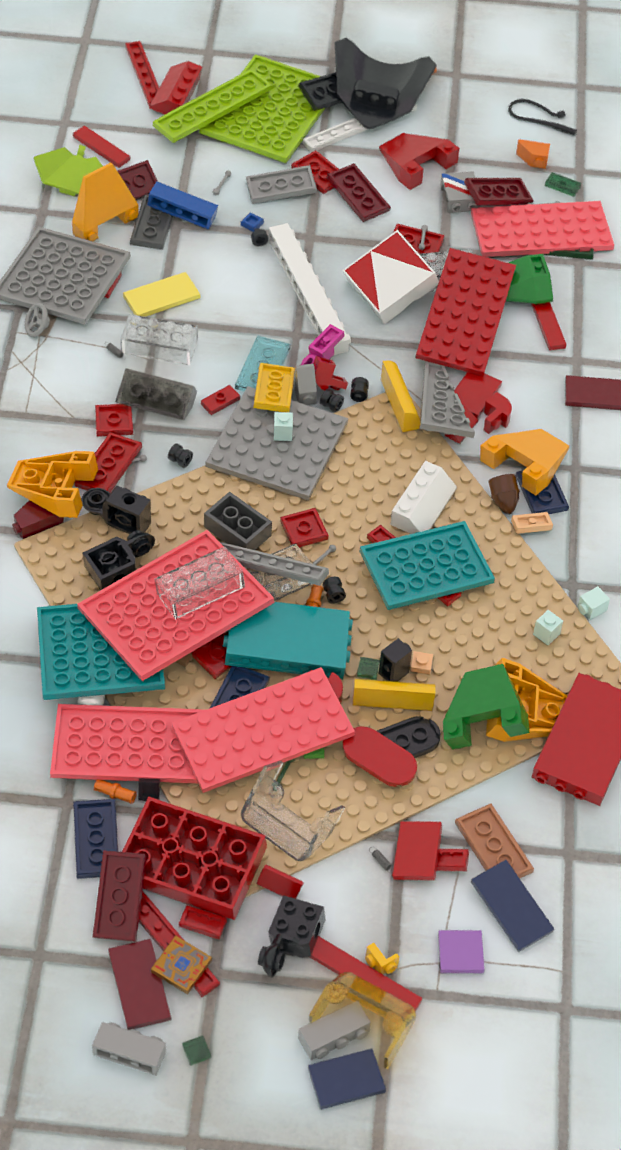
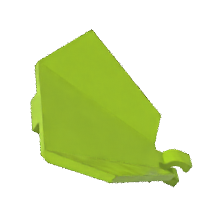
(65, 170)

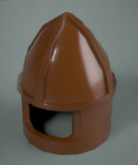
(505, 492)

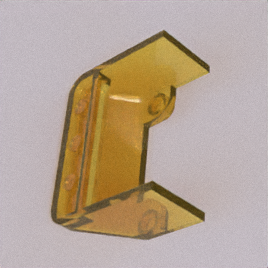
(397, 1013)

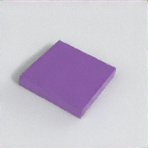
(461, 951)

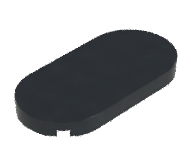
(414, 735)

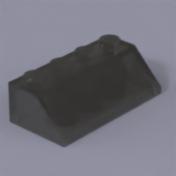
(156, 394)

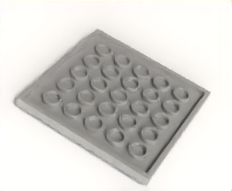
(62, 274)
(294, 466)

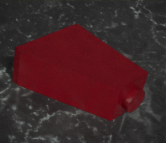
(34, 519)

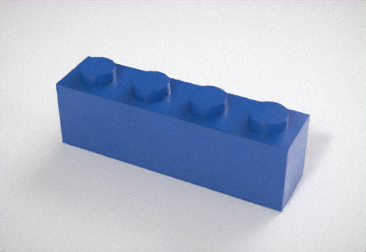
(182, 205)

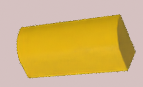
(399, 397)
(393, 694)

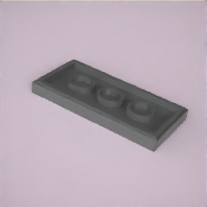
(151, 227)

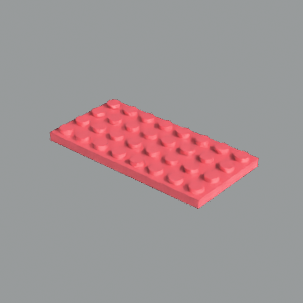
(541, 228)
(262, 729)
(119, 744)

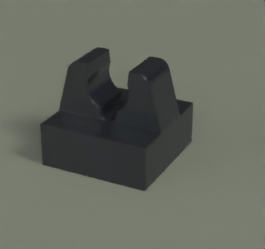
(148, 788)

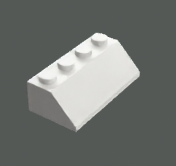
(423, 499)

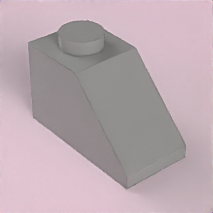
(305, 384)

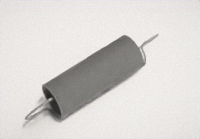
(115, 350)
(381, 859)

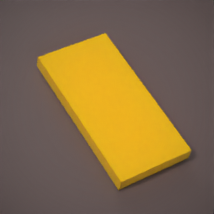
(274, 387)

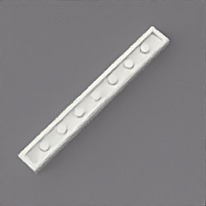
(335, 134)

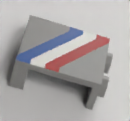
(457, 193)

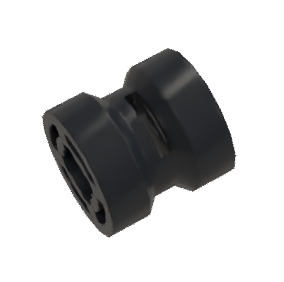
(359, 389)
(331, 400)
(180, 455)
(334, 590)

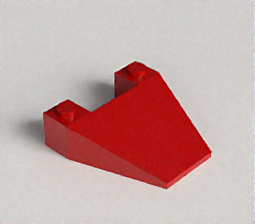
(409, 151)

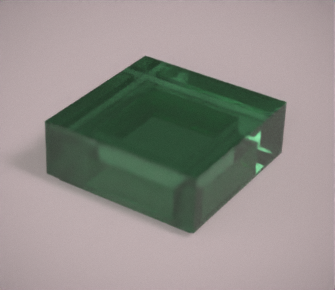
(368, 668)
(196, 1050)

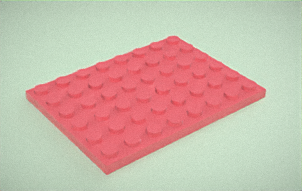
(142, 627)

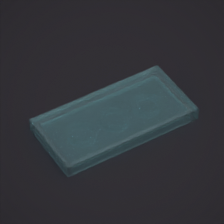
(263, 351)

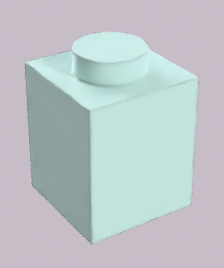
(283, 426)
(593, 603)
(548, 627)

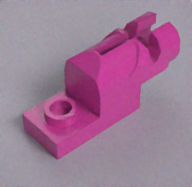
(324, 344)

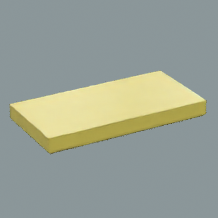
(161, 295)

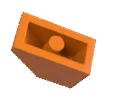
(533, 153)

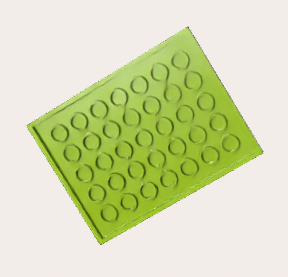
(274, 121)

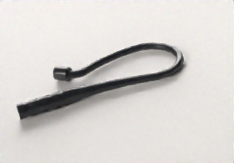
(559, 114)

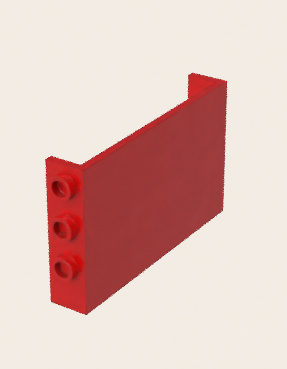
(583, 742)

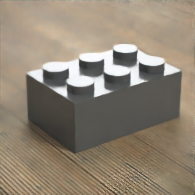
(237, 523)

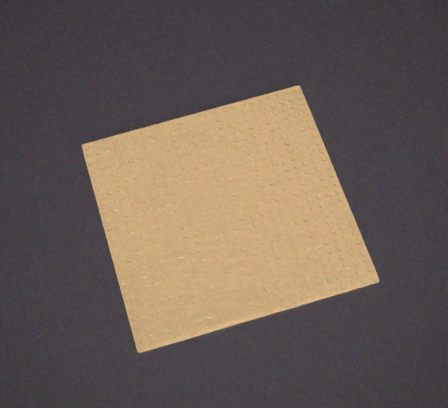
(478, 629)

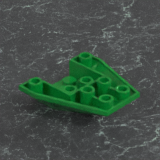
(531, 281)

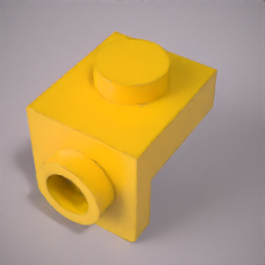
(377, 960)

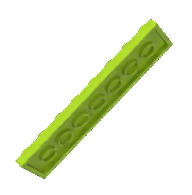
(212, 105)

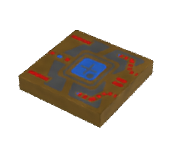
(181, 964)

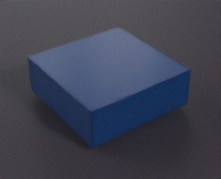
(252, 222)

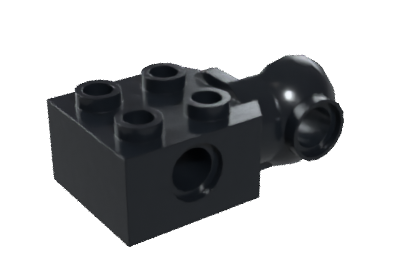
(119, 509)
(116, 557)
(291, 933)

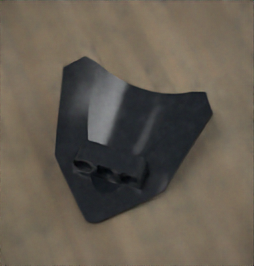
(375, 89)

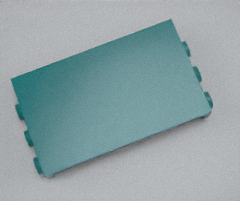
(291, 640)

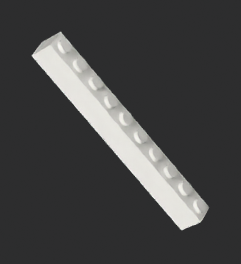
(306, 283)

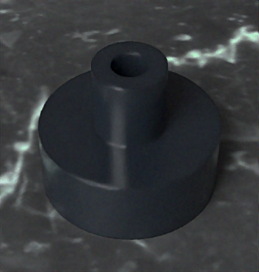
(259, 237)

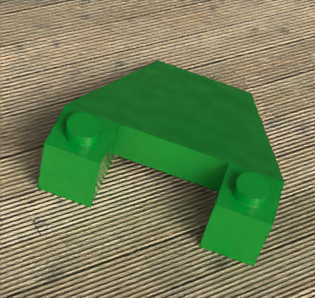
(481, 697)

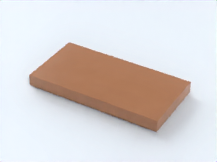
(492, 840)

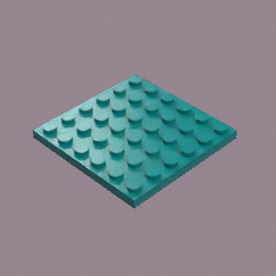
(79, 659)

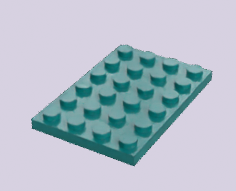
(426, 565)

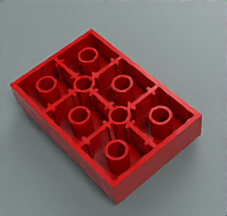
(196, 857)

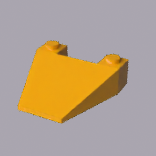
(101, 199)
(533, 449)
(51, 478)
(540, 701)

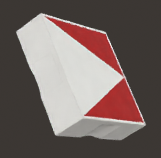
(391, 276)

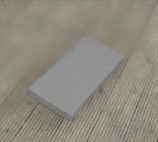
(281, 184)

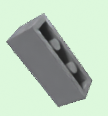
(334, 1030)
(129, 1048)

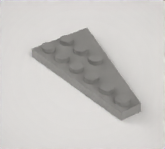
(441, 405)

